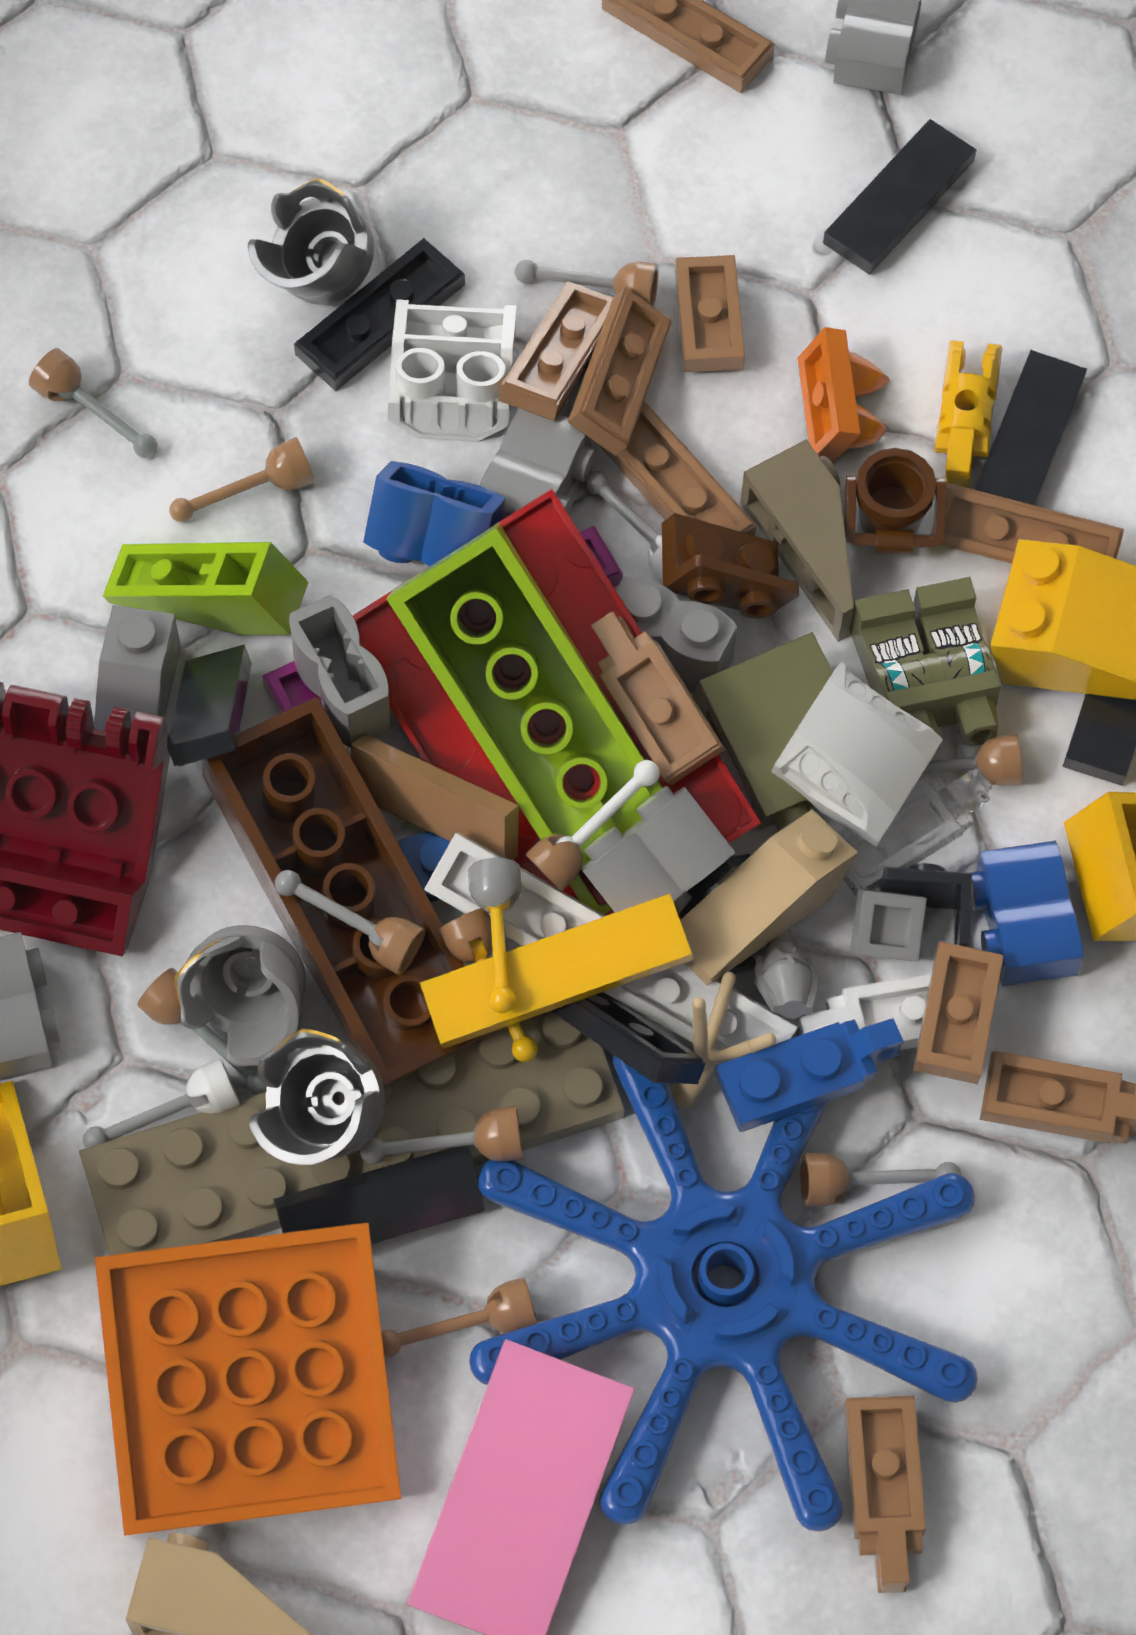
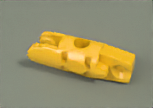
(966, 411)

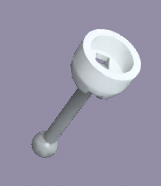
(598, 484)
(207, 1092)

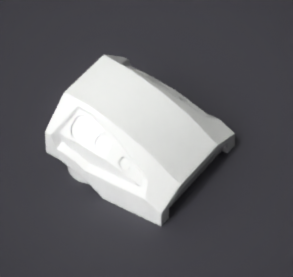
(450, 370)
(856, 755)

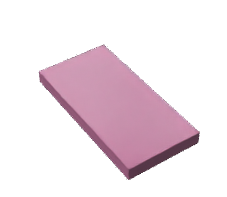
(520, 1494)

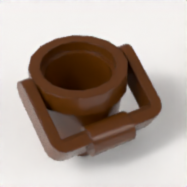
(893, 497)

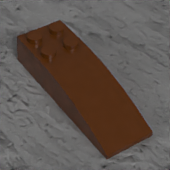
(308, 811)

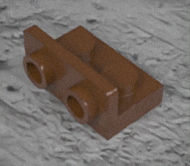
(723, 567)

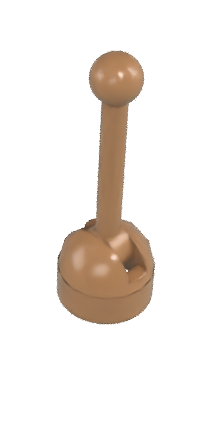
(284, 468)
(506, 1309)

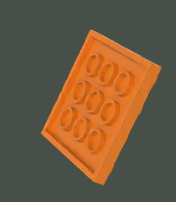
(247, 1378)

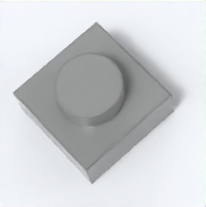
(888, 925)

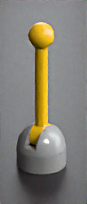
(496, 888)

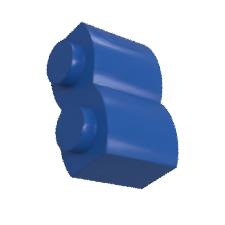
(425, 514)
(1027, 912)

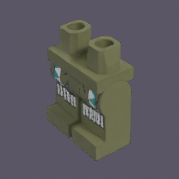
(930, 657)

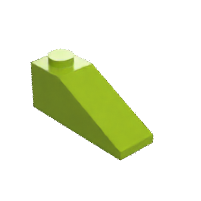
(213, 585)

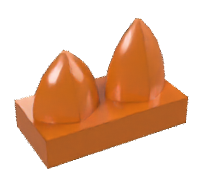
(829, 385)

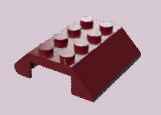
(77, 818)

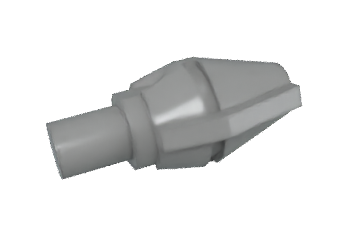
(786, 978)

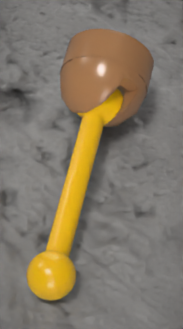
(472, 942)

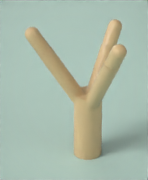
(705, 1039)

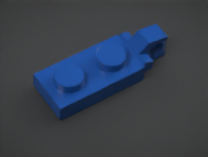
(805, 1071)

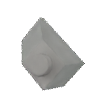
(137, 663)

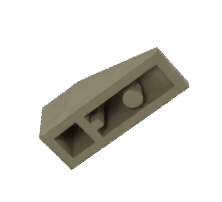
(800, 507)

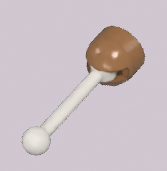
(561, 856)

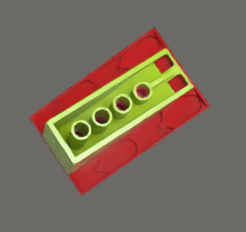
(505, 685)

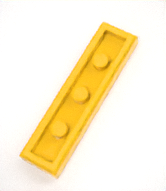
(559, 970)

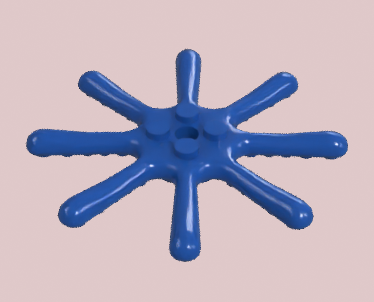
(733, 1326)

